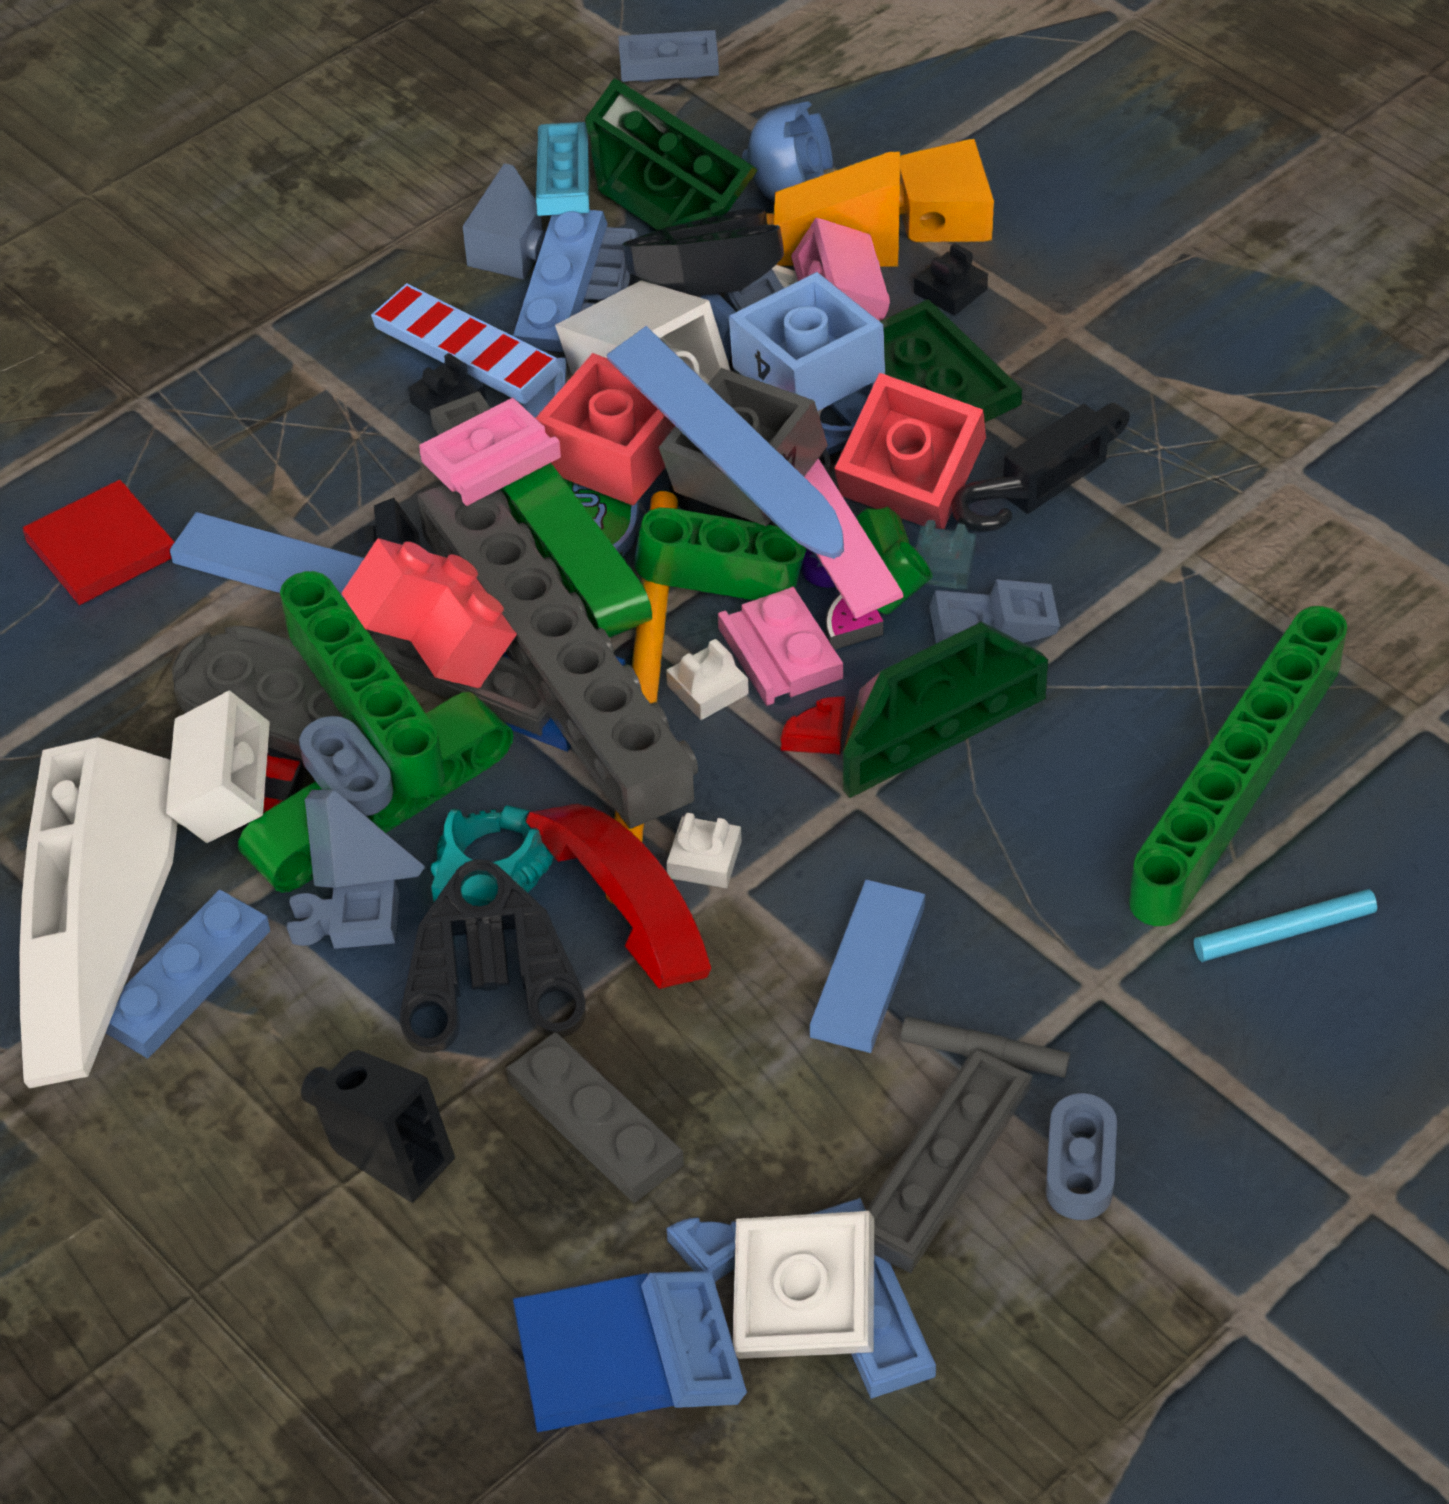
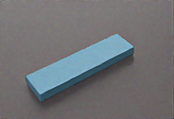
(562, 169)

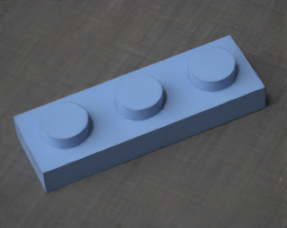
(560, 277)
(185, 972)

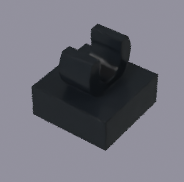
(951, 280)
(444, 385)
(391, 525)

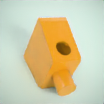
(946, 194)

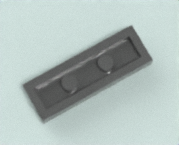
(595, 1117)

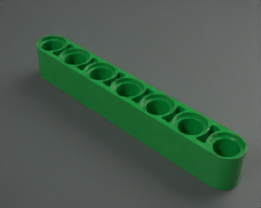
(1236, 767)

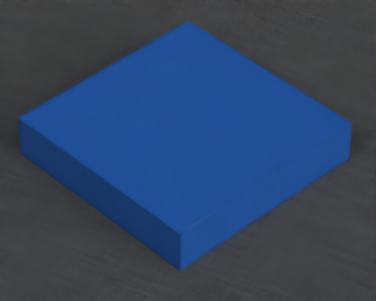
(590, 1353)

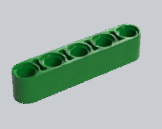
(579, 550)
(362, 682)
(470, 743)

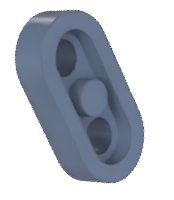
(353, 770)
(1081, 1161)

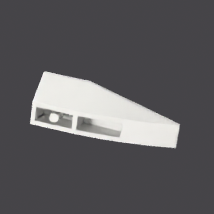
(87, 897)

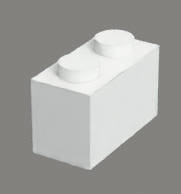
(218, 767)

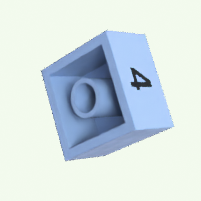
(808, 341)

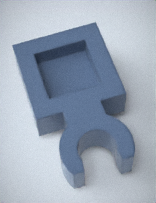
(352, 917)

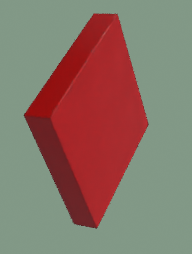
(99, 541)

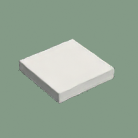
(804, 1285)

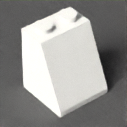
(675, 317)

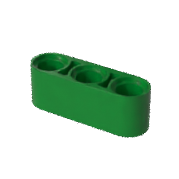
(716, 554)

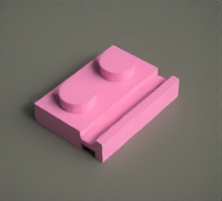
(489, 451)
(780, 646)

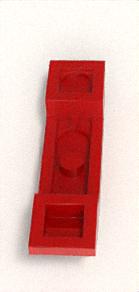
(663, 930)

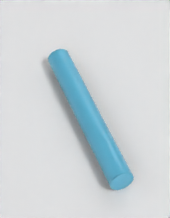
(1285, 925)

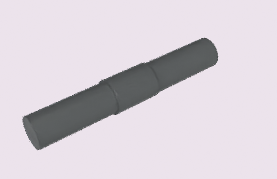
(964, 1041)

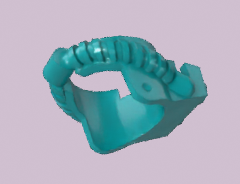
(523, 866)

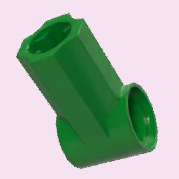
(892, 544)

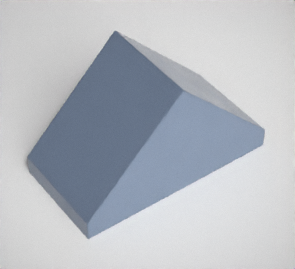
(350, 847)

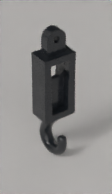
(1044, 465)

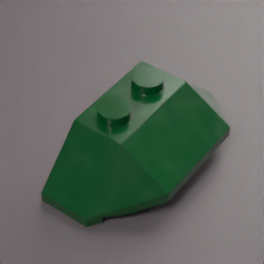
(660, 163)
(939, 702)

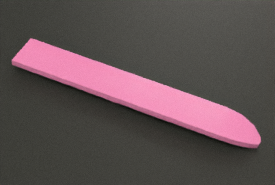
(859, 570)

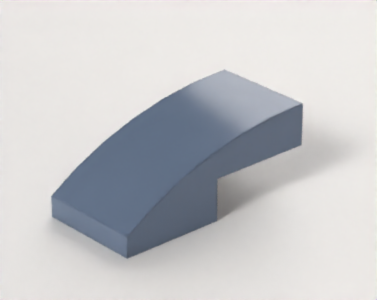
(1013, 607)

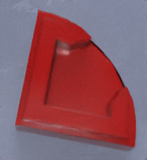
(816, 728)

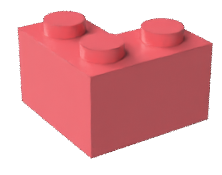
(434, 606)

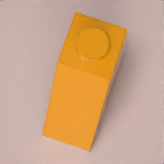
(856, 197)

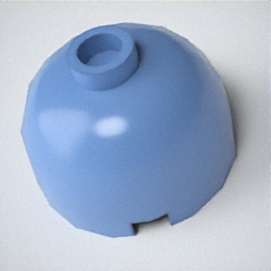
(788, 148)

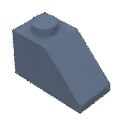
(504, 227)

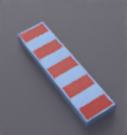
(487, 351)

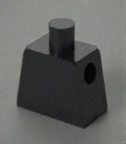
(381, 1121)

